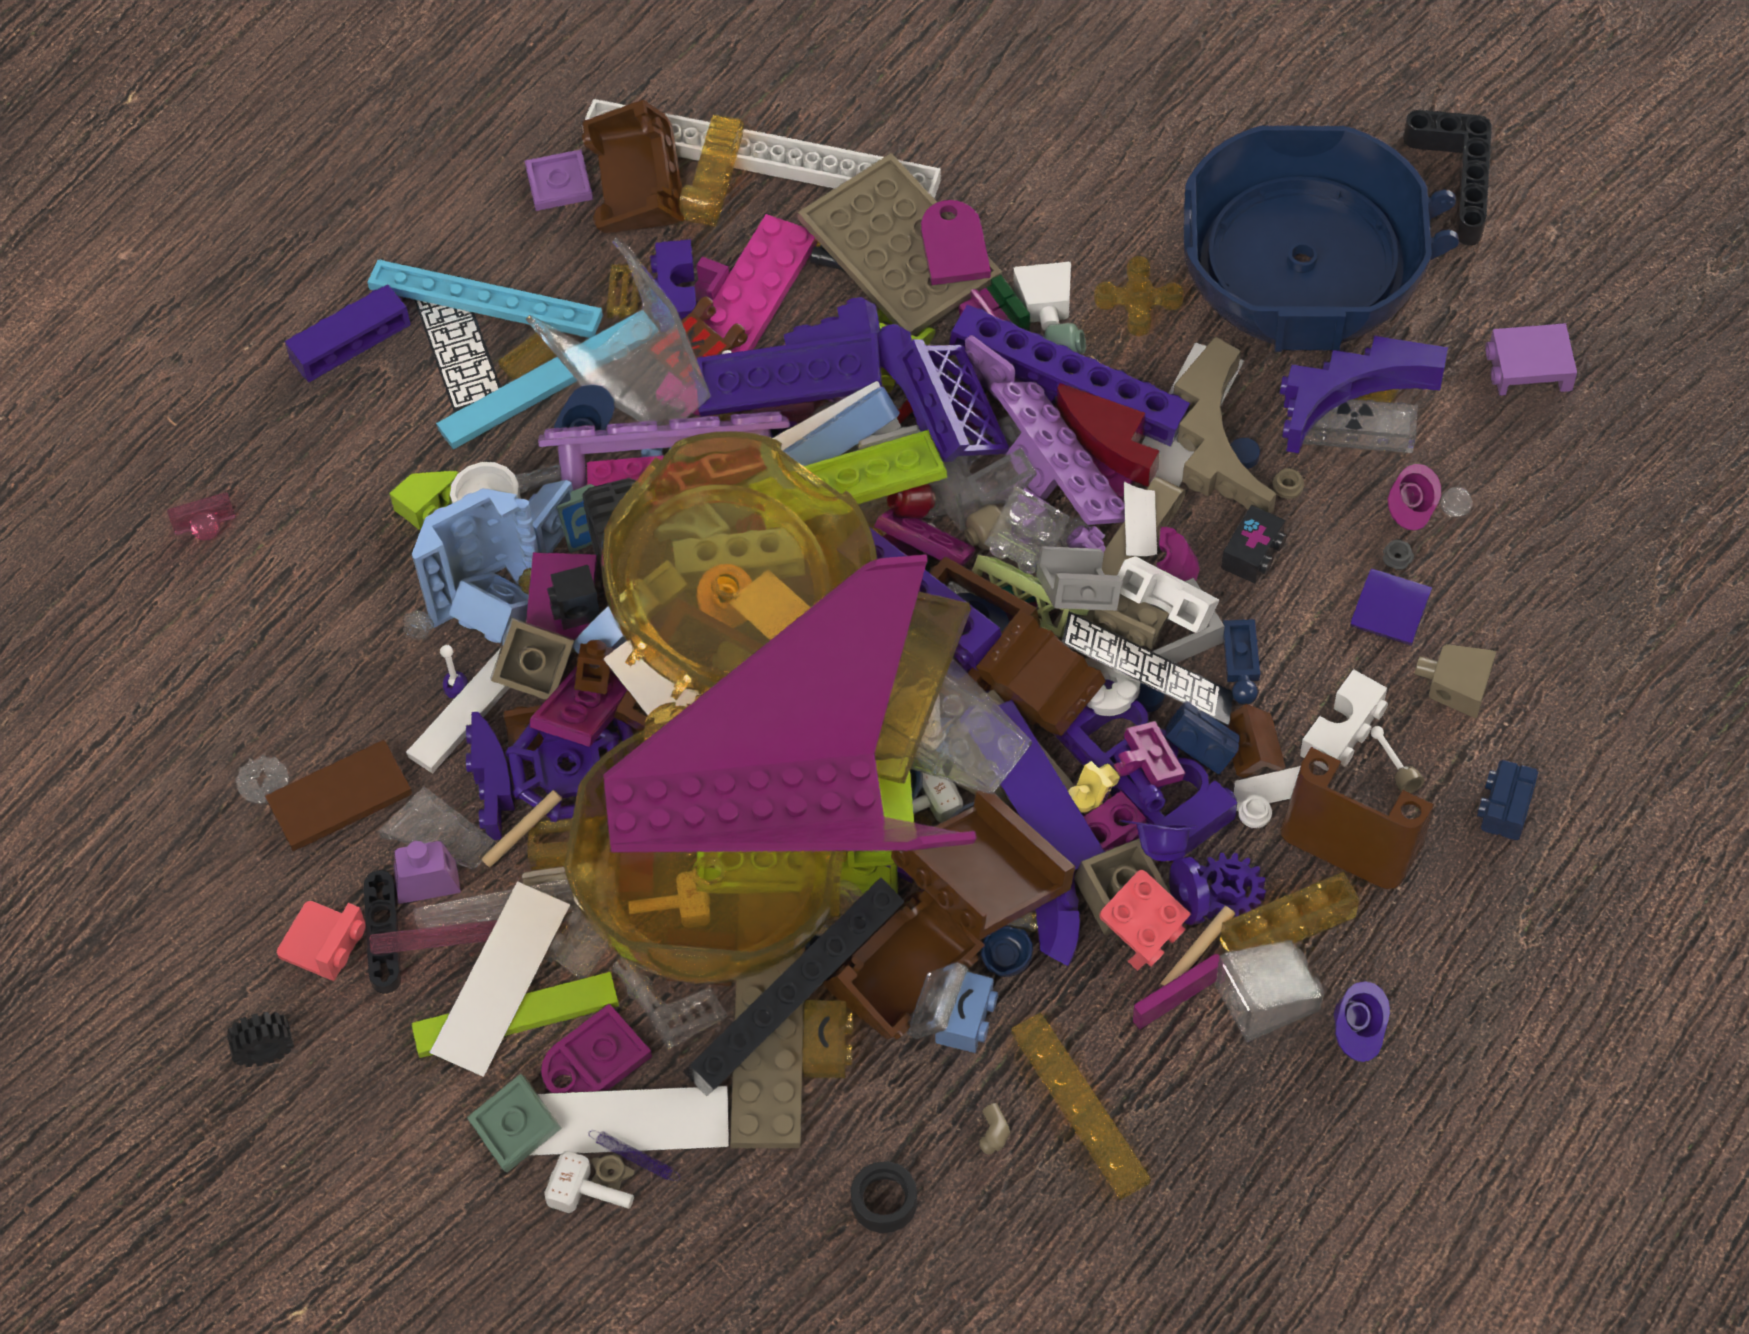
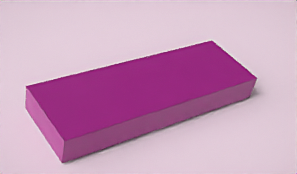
(1176, 992)

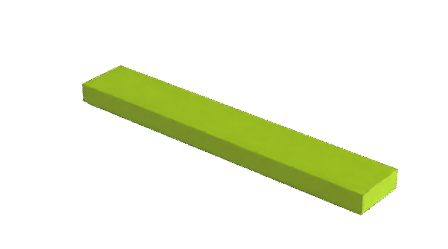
(537, 1009)

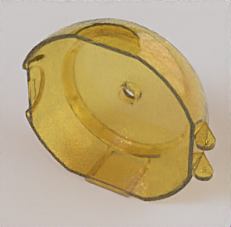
(730, 511)
(687, 927)

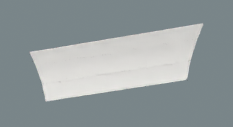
(1140, 521)
(1270, 786)

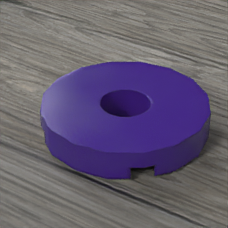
(1189, 888)

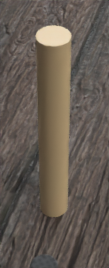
(521, 828)
(1199, 945)

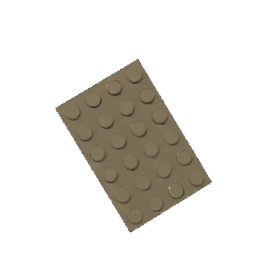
(876, 237)

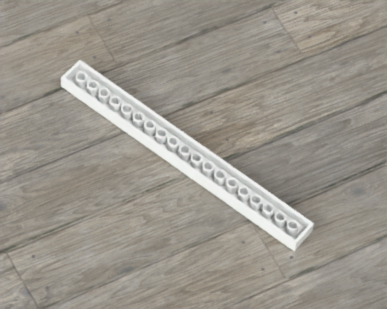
(782, 155)

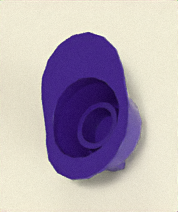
(1163, 841)
(1361, 1021)

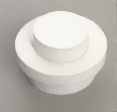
(1255, 812)

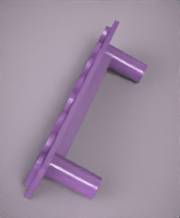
(582, 440)

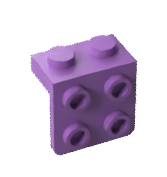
(988, 364)

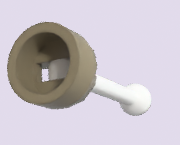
(1406, 777)

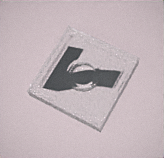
(937, 1000)

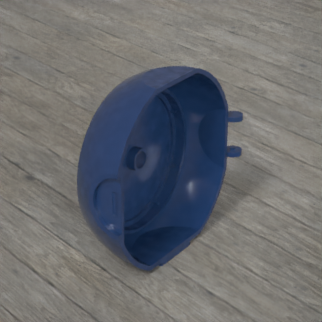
(1316, 195)

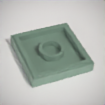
(514, 1123)

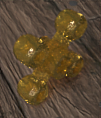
(1138, 296)

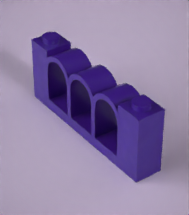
(1208, 809)

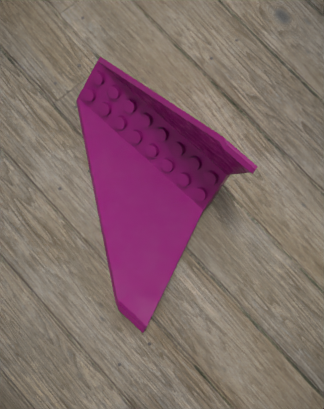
(784, 739)

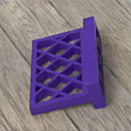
(939, 406)

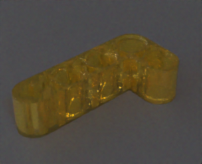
(706, 196)

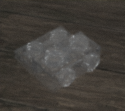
(1024, 529)

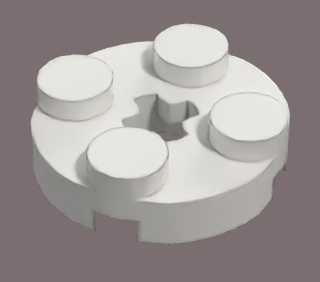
(1119, 698)

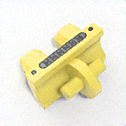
(1093, 786)

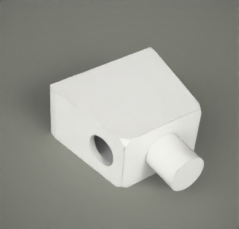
(1044, 291)

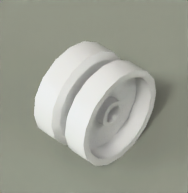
(484, 475)

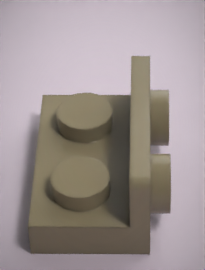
(1134, 621)

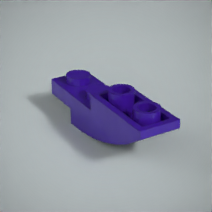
(491, 773)

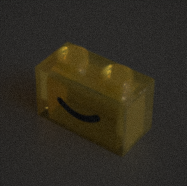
(826, 1038)

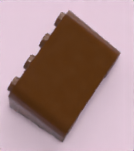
(1349, 832)

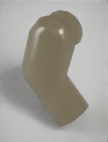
(997, 1132)

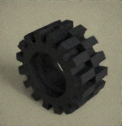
(260, 1039)

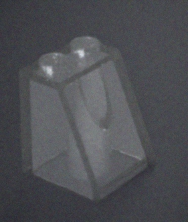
(1267, 987)

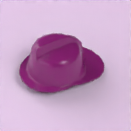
(1414, 496)

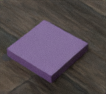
(558, 180)

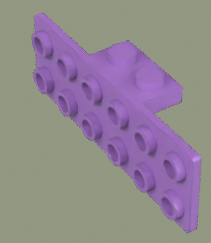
(1057, 454)

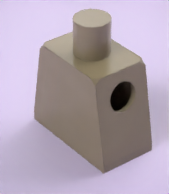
(1458, 676)

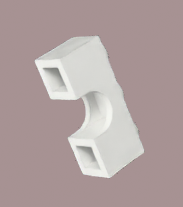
(1183, 602)
(1360, 702)

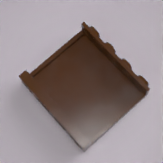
(996, 877)

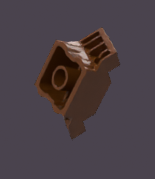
(1040, 675)

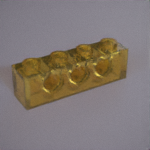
(1293, 915)

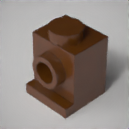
(592, 670)

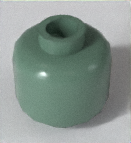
(1067, 335)

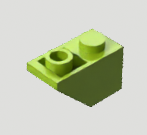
(422, 495)

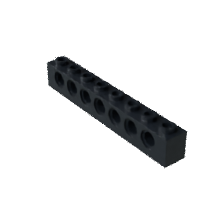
(793, 987)

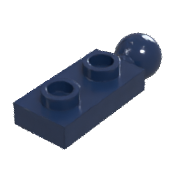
(1242, 659)

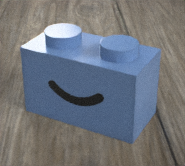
(968, 1016)

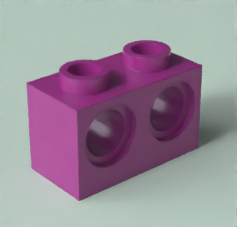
(1104, 819)

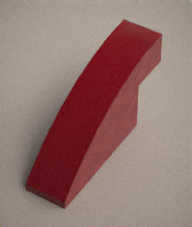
(1109, 433)

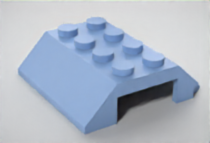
(469, 540)

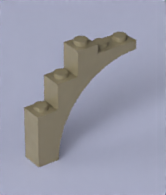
(1202, 431)

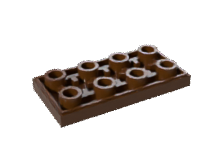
(338, 795)

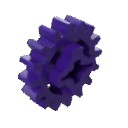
(1231, 883)

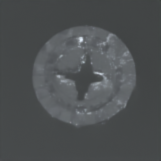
(247, 784)

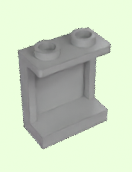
(1076, 579)

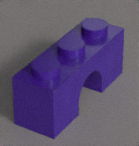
(675, 266)

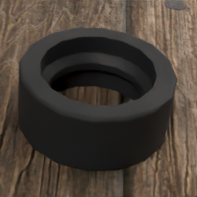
(882, 1171)

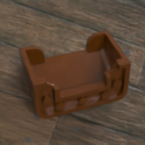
(635, 168)
(891, 966)

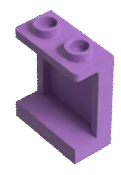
(1531, 356)

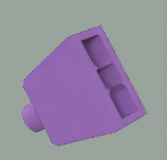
(424, 872)

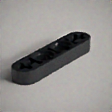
(372, 906)

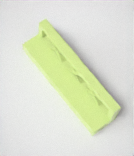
(1023, 582)

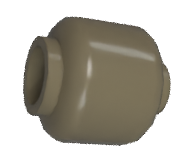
(980, 524)

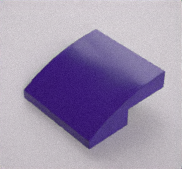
(1391, 606)

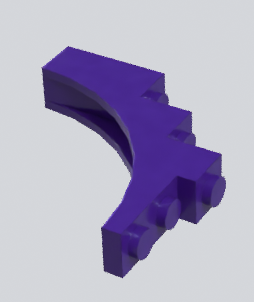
(861, 318)
(1385, 366)

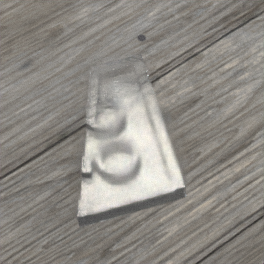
(431, 820)

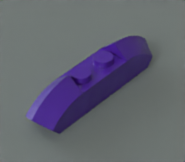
(1059, 926)

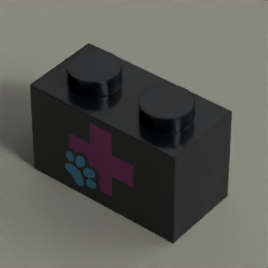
(1253, 544)

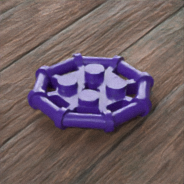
(546, 768)

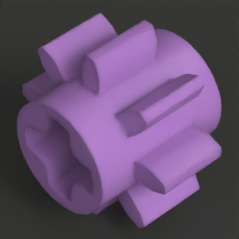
(1086, 538)

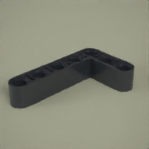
(1464, 135)

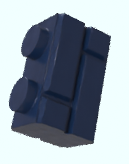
(1202, 737)
(1509, 799)

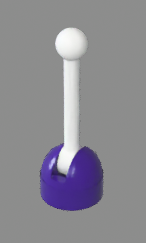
(453, 677)

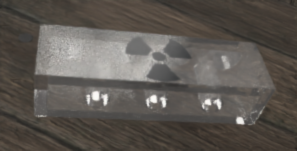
(1367, 426)

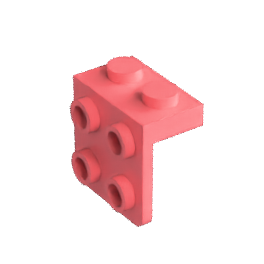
(1145, 918)
(322, 938)

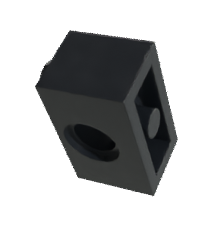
(573, 597)

